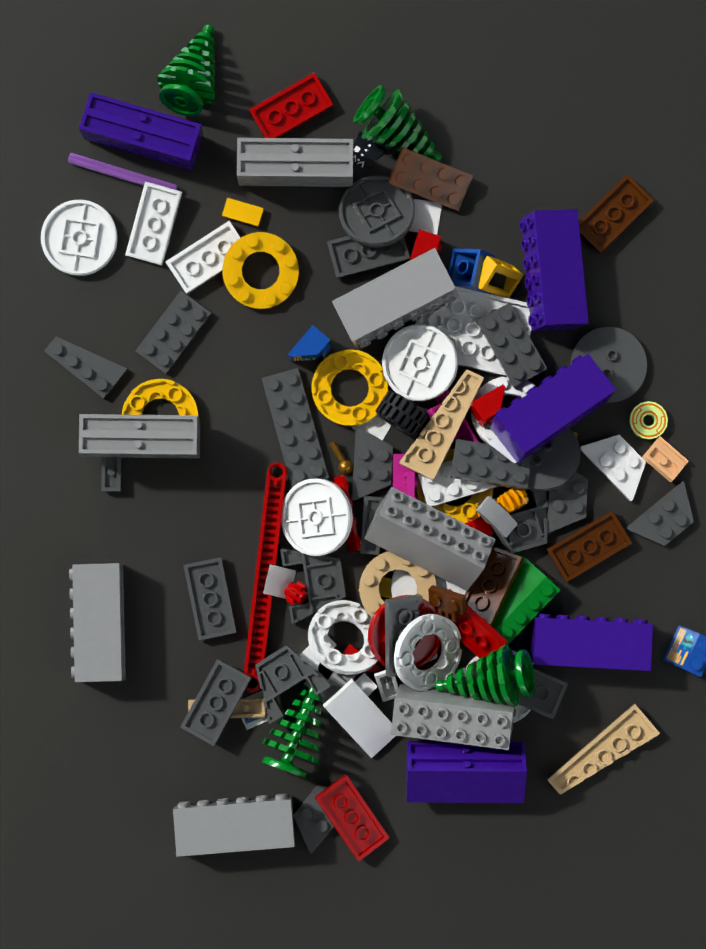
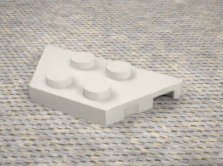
(617, 462)

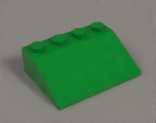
(525, 599)

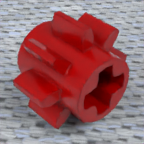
(295, 593)

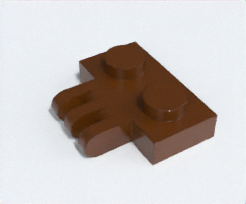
(449, 603)

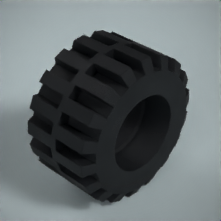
(401, 413)

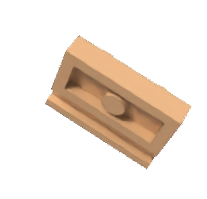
(665, 459)

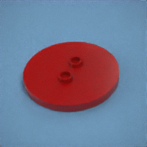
(424, 649)

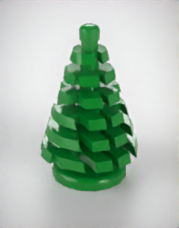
(189, 78)
(394, 123)
(494, 678)
(294, 739)

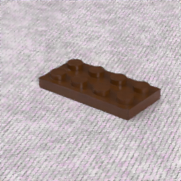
(430, 179)
(613, 213)
(589, 546)
(493, 584)

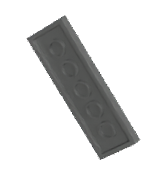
(294, 426)

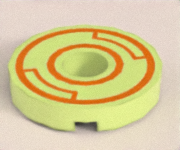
(659, 420)

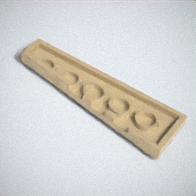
(436, 438)
(615, 741)

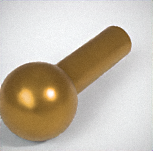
(345, 466)

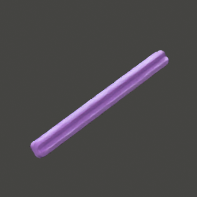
(115, 171)

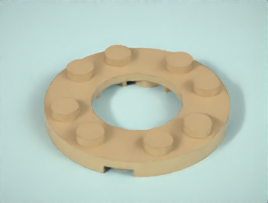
(378, 568)

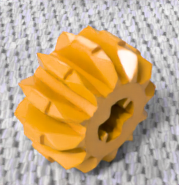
(512, 500)

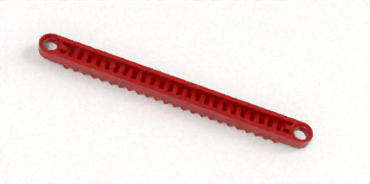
(266, 555)

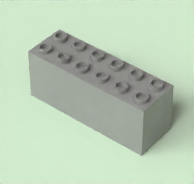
(295, 162)
(395, 298)
(139, 436)
(429, 539)
(97, 622)
(451, 718)
(233, 825)

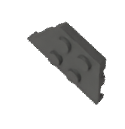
(371, 464)
(567, 503)
(665, 518)
(312, 820)

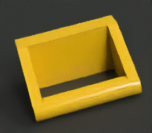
(494, 265)

